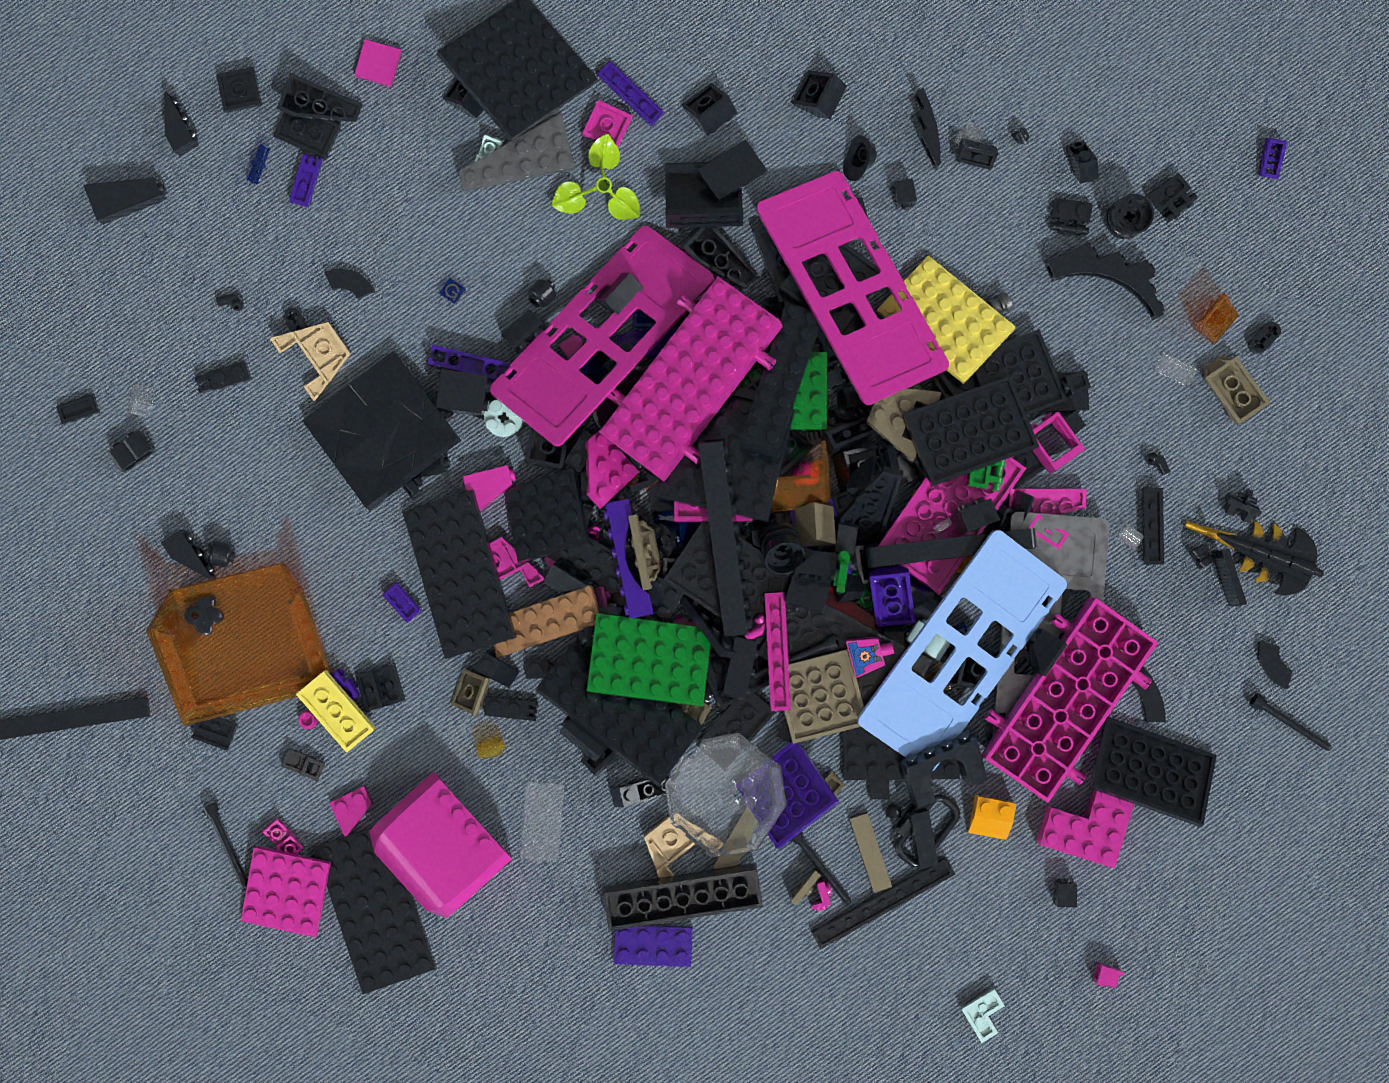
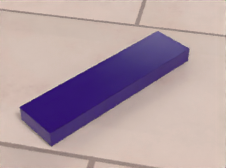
(630, 93)

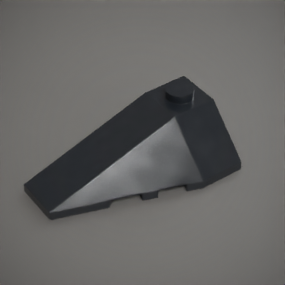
(311, 100)
(715, 252)
(543, 453)

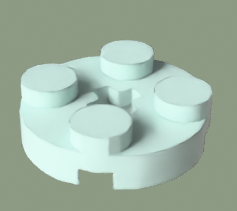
(494, 424)

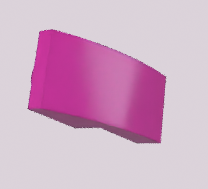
(282, 837)

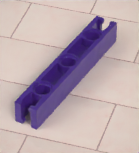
(469, 363)

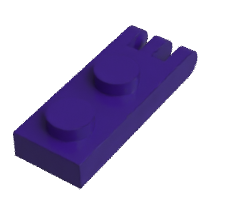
(305, 181)

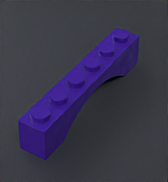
(637, 599)

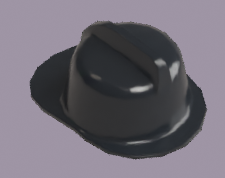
(859, 157)

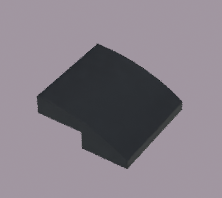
(380, 687)

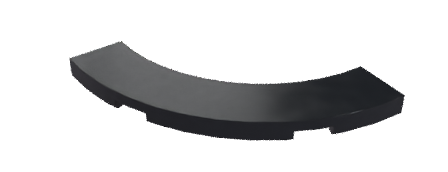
(1151, 700)

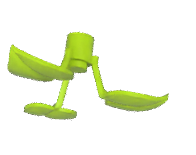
(606, 155)

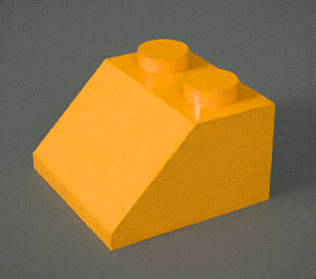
(991, 817)

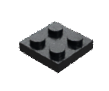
(239, 89)

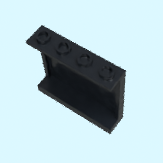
(692, 202)

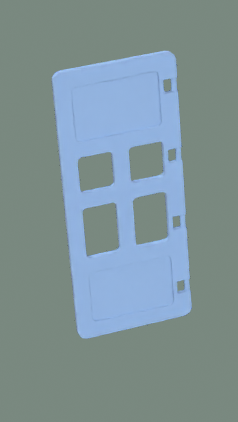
(1008, 589)

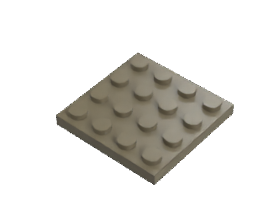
(823, 696)

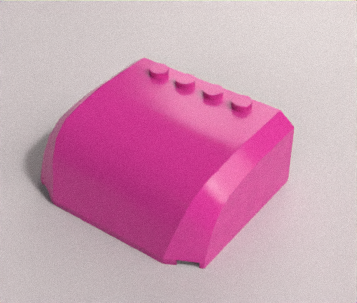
(437, 847)

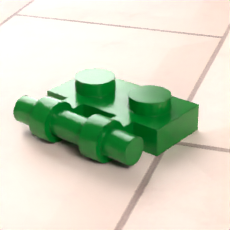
(982, 477)
(841, 575)

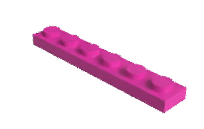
(777, 651)

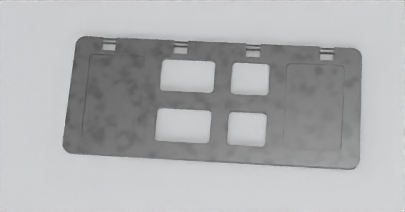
(1078, 561)

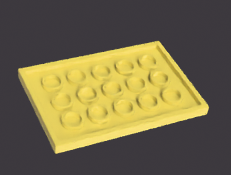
(958, 317)

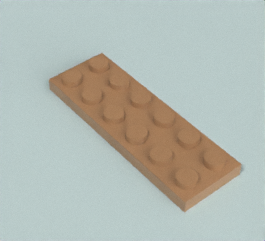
(550, 620)

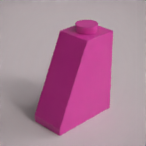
(489, 484)

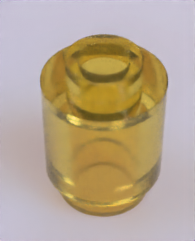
(490, 747)

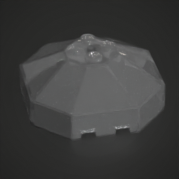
(705, 801)

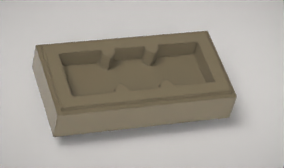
(805, 887)

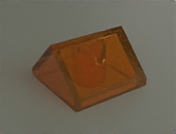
(1216, 318)

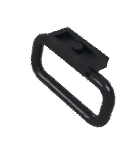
(903, 827)

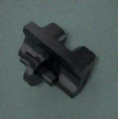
(1250, 510)

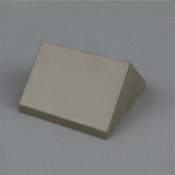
(815, 524)
(471, 691)

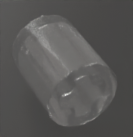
(1129, 536)

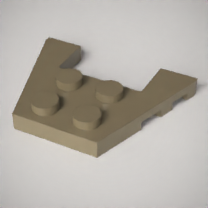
(888, 420)

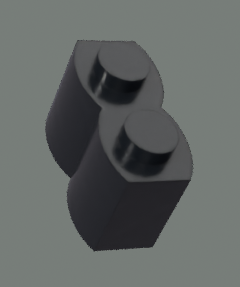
(131, 451)

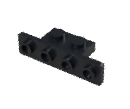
(1021, 503)

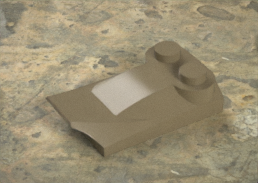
(1234, 388)

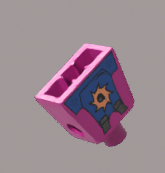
(867, 654)

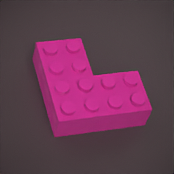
(1091, 837)

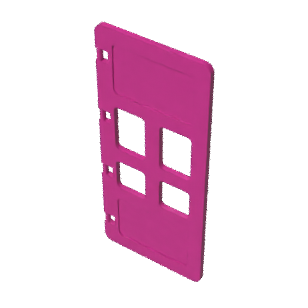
(886, 352)
(551, 390)

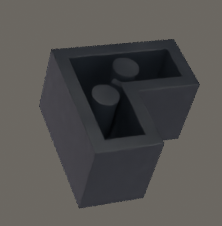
(972, 517)

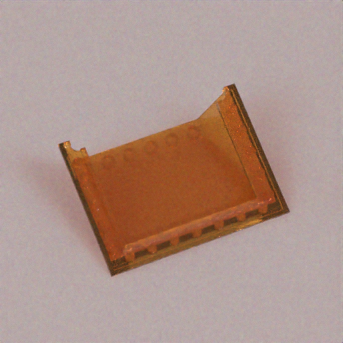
(252, 658)

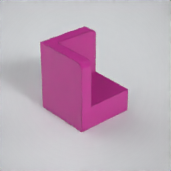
(1107, 975)

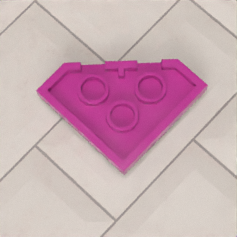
(606, 469)

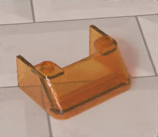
(804, 489)

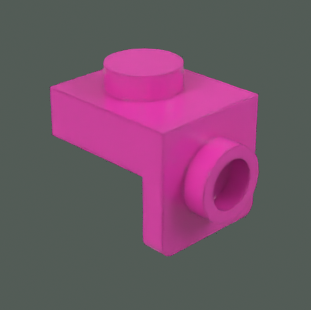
(824, 891)

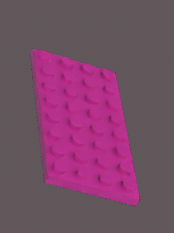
(935, 504)

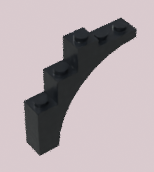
(1134, 279)

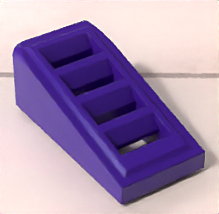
(1265, 157)

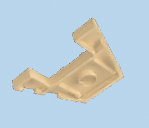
(323, 350)
(666, 845)

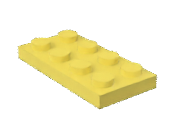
(336, 711)

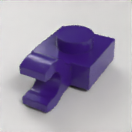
(347, 685)

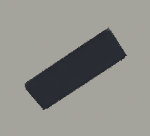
(976, 154)

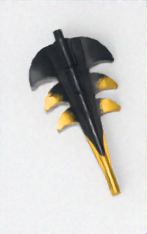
(1294, 563)

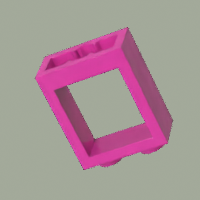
(1067, 435)

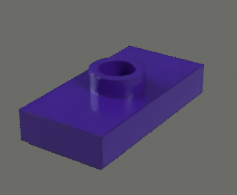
(402, 602)

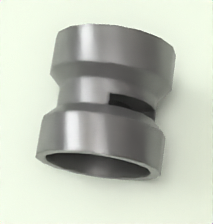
(1002, 303)

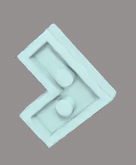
(978, 1012)

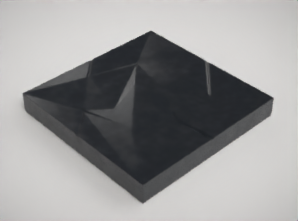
(381, 430)

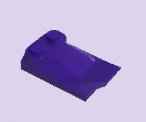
(892, 596)

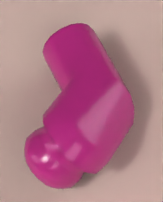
(759, 627)

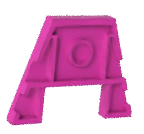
(507, 563)

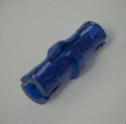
(254, 175)

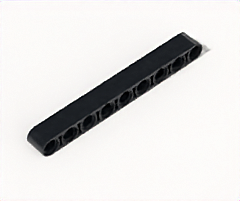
(940, 548)

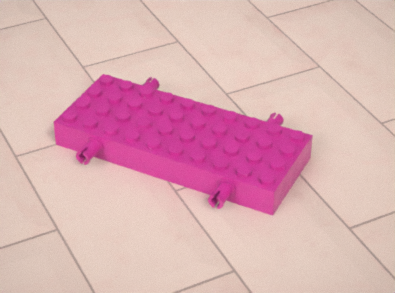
(691, 378)
(1069, 705)

